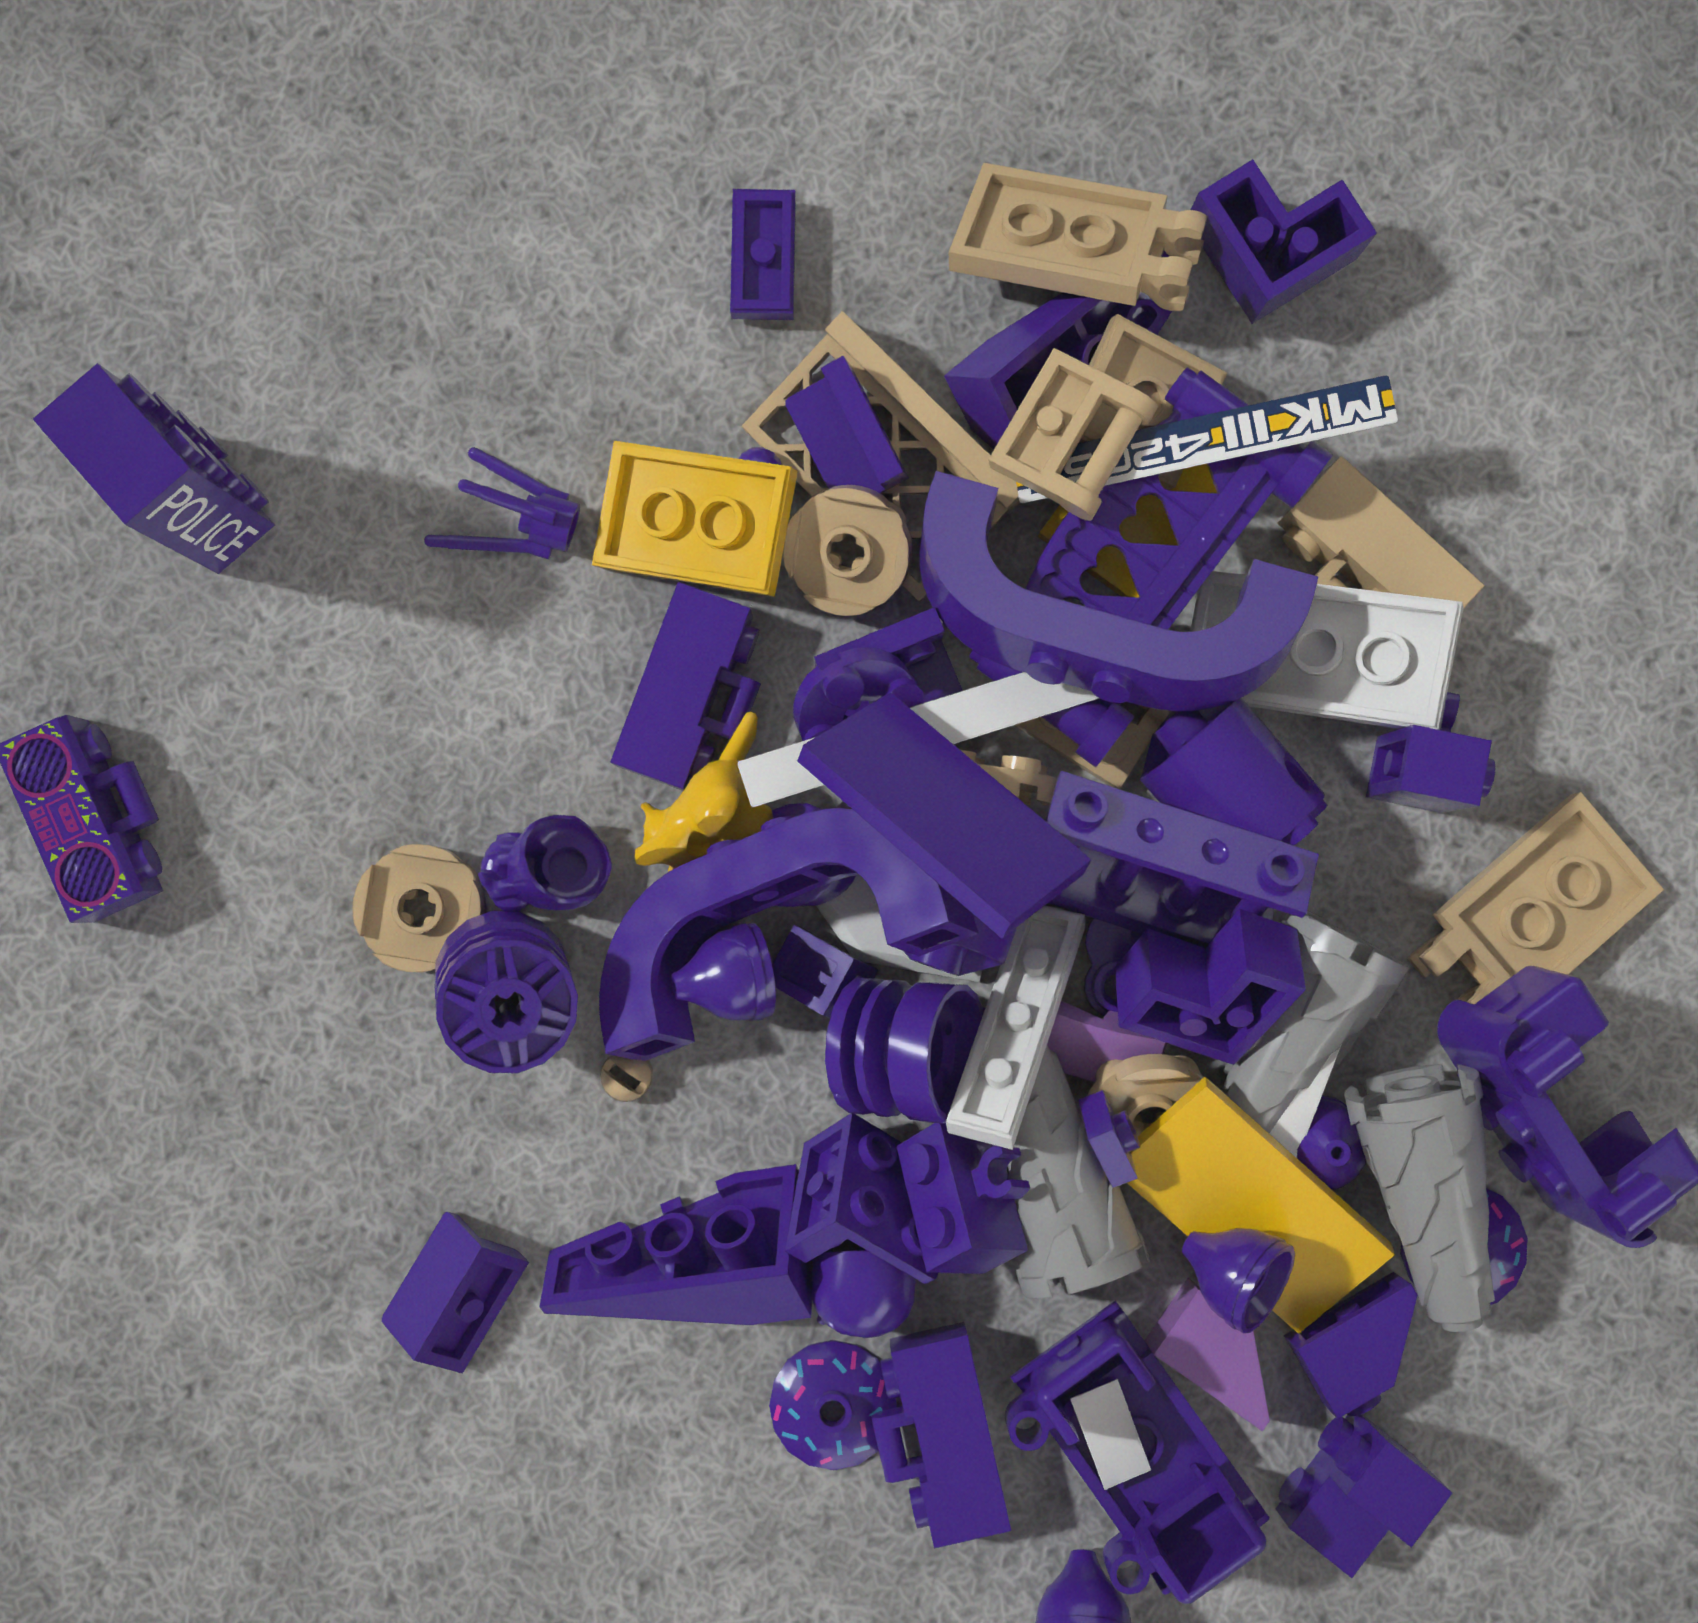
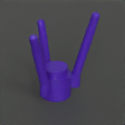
(546, 518)

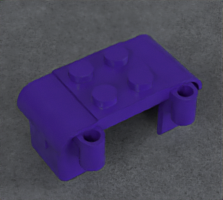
(1522, 1045)
(1186, 1517)

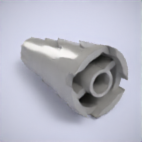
(1344, 989)
(1431, 1168)
(1071, 1214)

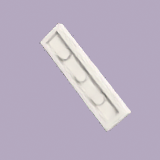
(1016, 1028)

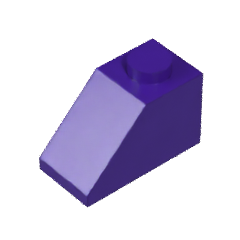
(1357, 1346)

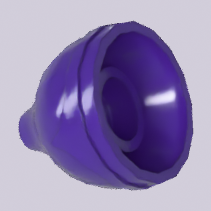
(730, 975)
(1332, 1145)
(1240, 1273)
(1082, 1594)

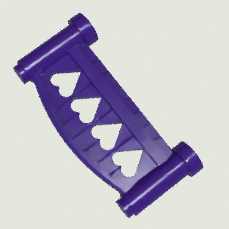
(1162, 574)

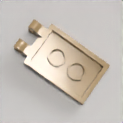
(1077, 237)
(1540, 902)

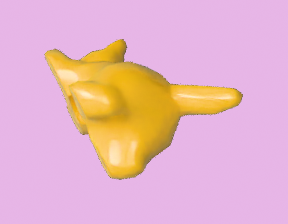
(707, 811)

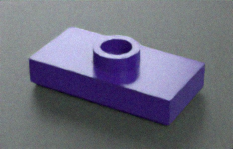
(763, 254)

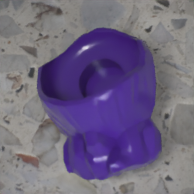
(549, 866)

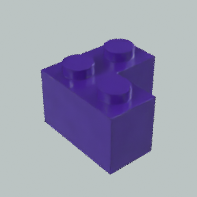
(1276, 253)
(1215, 995)
(1359, 1492)

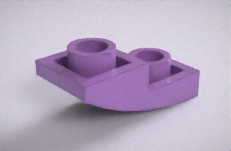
(1088, 1041)

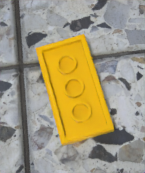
(1222, 1171)

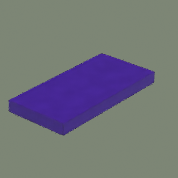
(945, 813)

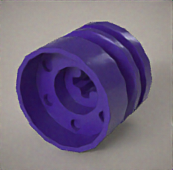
(499, 957)
(900, 1046)

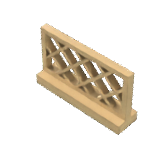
(907, 405)

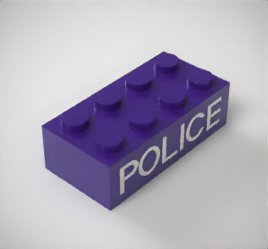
(156, 468)

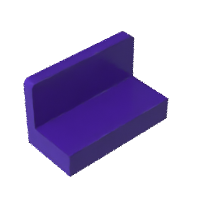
(845, 431)
(452, 1295)

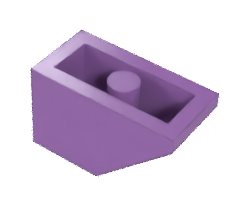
(1211, 1354)

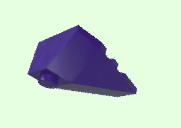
(1002, 369)
(694, 1263)

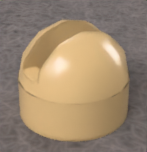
(618, 1089)

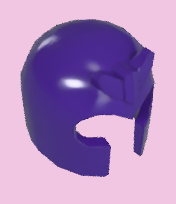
(860, 1293)

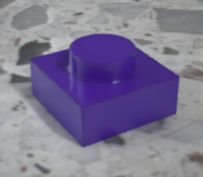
(1110, 1137)

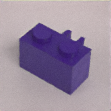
(1432, 766)
(962, 1201)

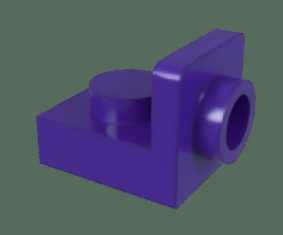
(816, 970)

